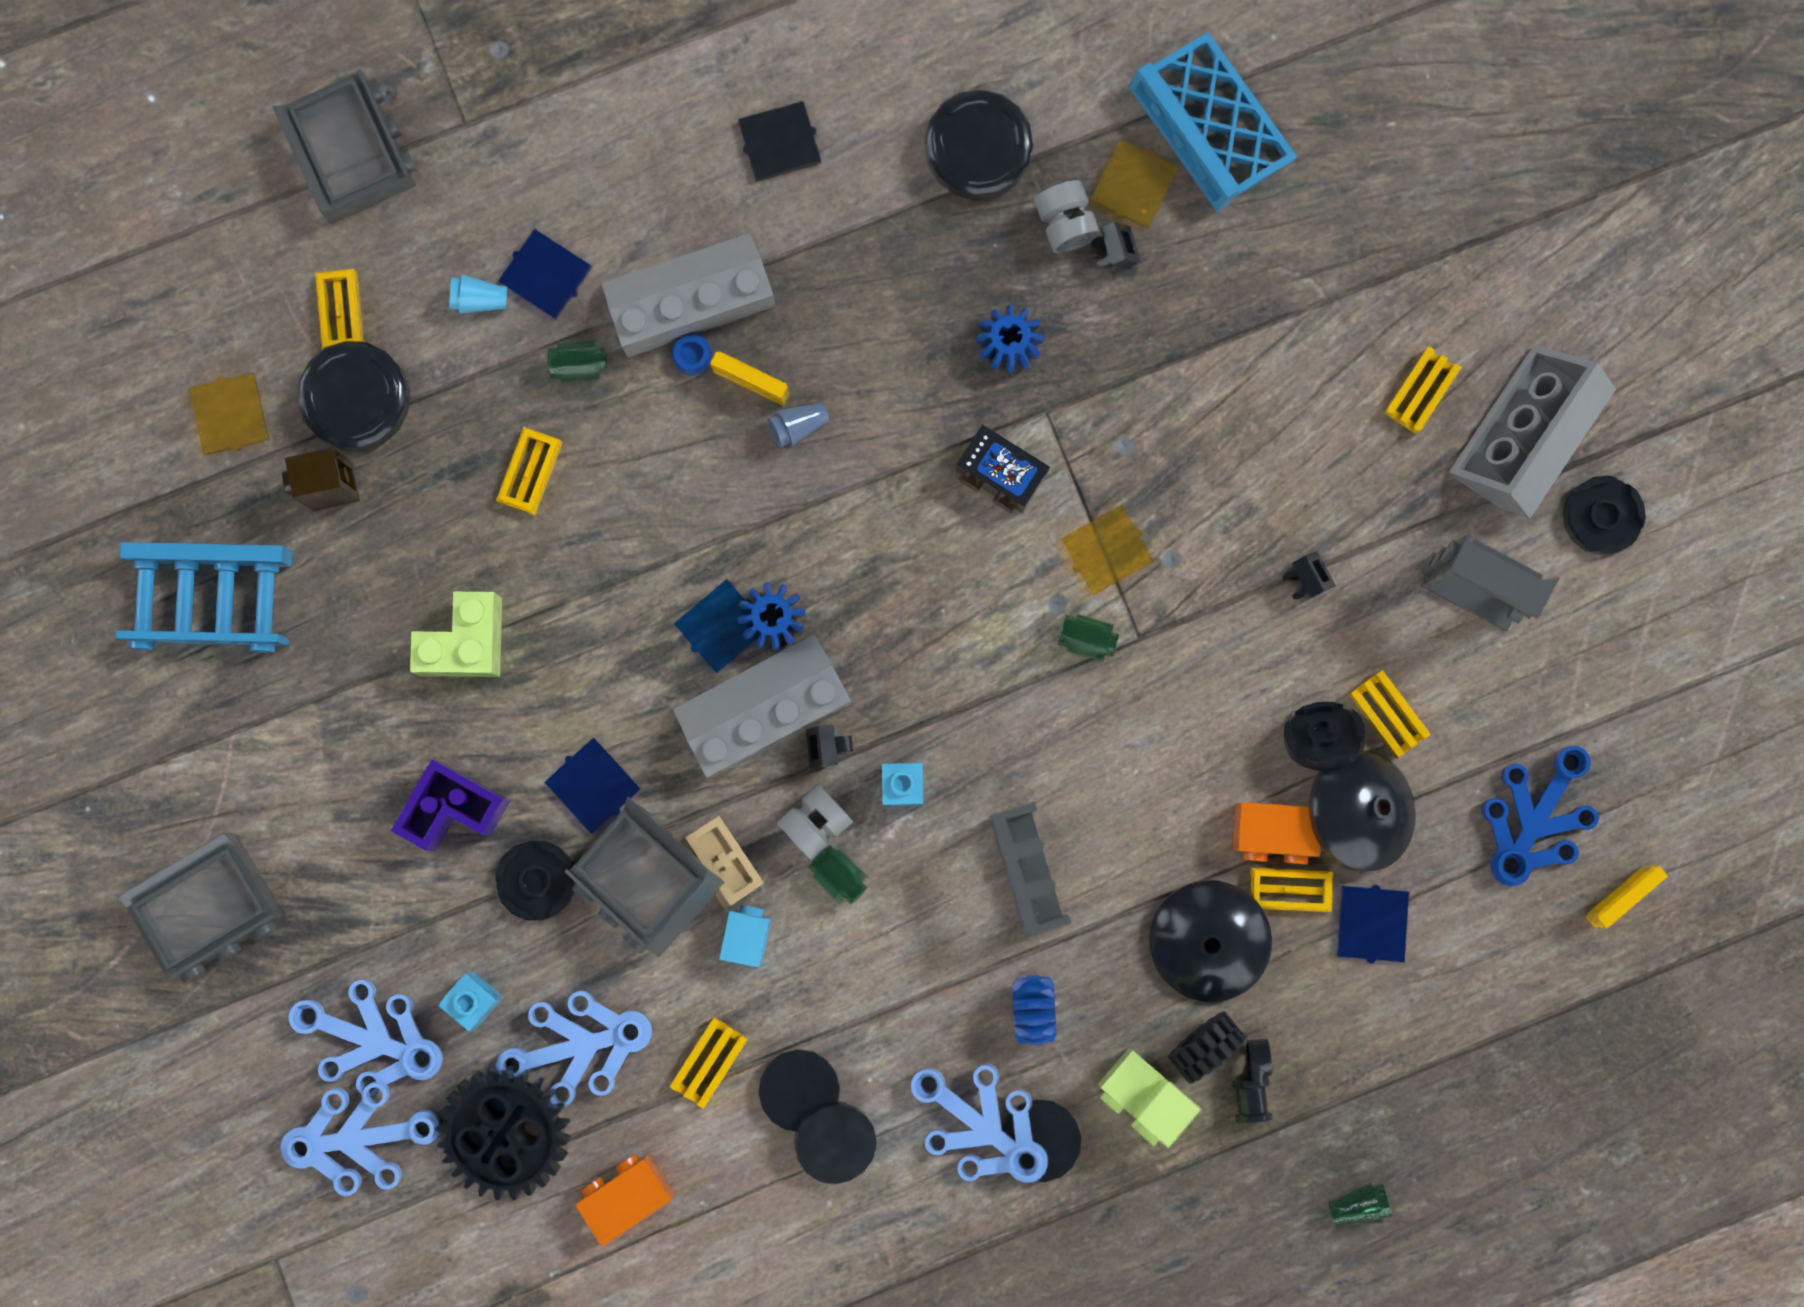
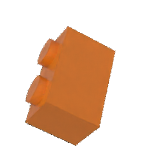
(1274, 830)
(624, 1199)

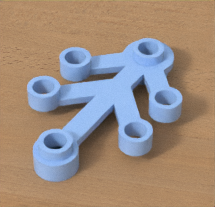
(373, 1040)
(582, 1044)
(985, 1127)
(353, 1139)

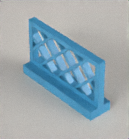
(1182, 130)

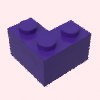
(441, 798)

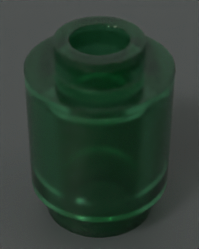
(576, 361)
(1088, 637)
(838, 875)

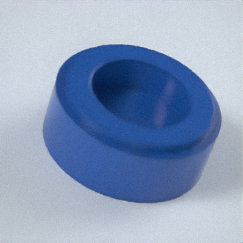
(691, 354)

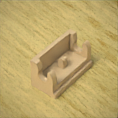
(724, 857)

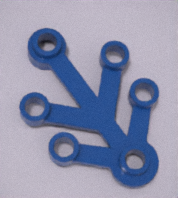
(1536, 820)

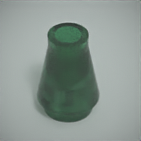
(1361, 1206)

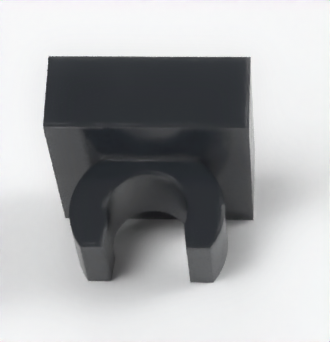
(1119, 244)
(1313, 575)
(825, 747)

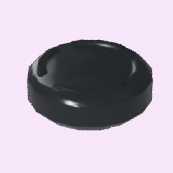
(978, 144)
(353, 396)

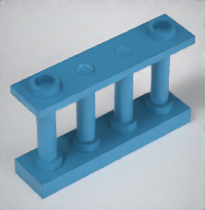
(186, 560)

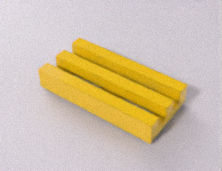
(354, 306)
(1440, 363)
(750, 378)
(544, 475)
(1401, 704)
(1326, 891)
(1626, 896)
(690, 1092)

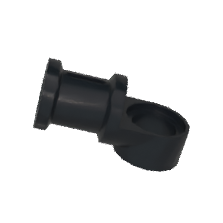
(1252, 1090)

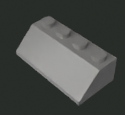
(688, 295)
(1533, 429)
(761, 707)

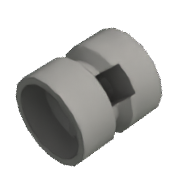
(1059, 205)
(802, 829)

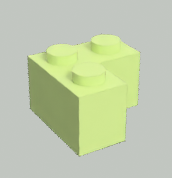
(470, 648)
(1150, 1098)

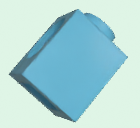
(902, 784)
(745, 936)
(471, 1001)

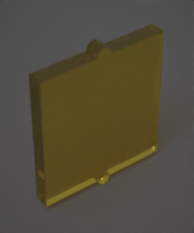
(1134, 183)
(229, 413)
(1107, 550)

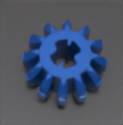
(1001, 328)
(783, 623)
(1034, 1010)

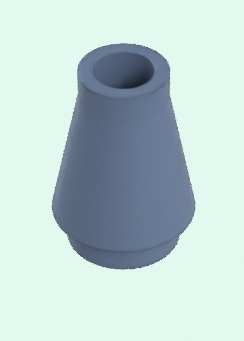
(796, 423)

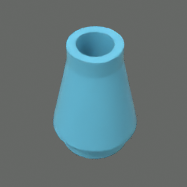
(475, 295)

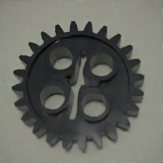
(473, 1111)

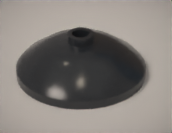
(1347, 814)
(1204, 912)

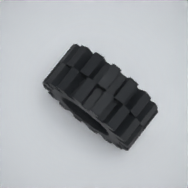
(1207, 1047)

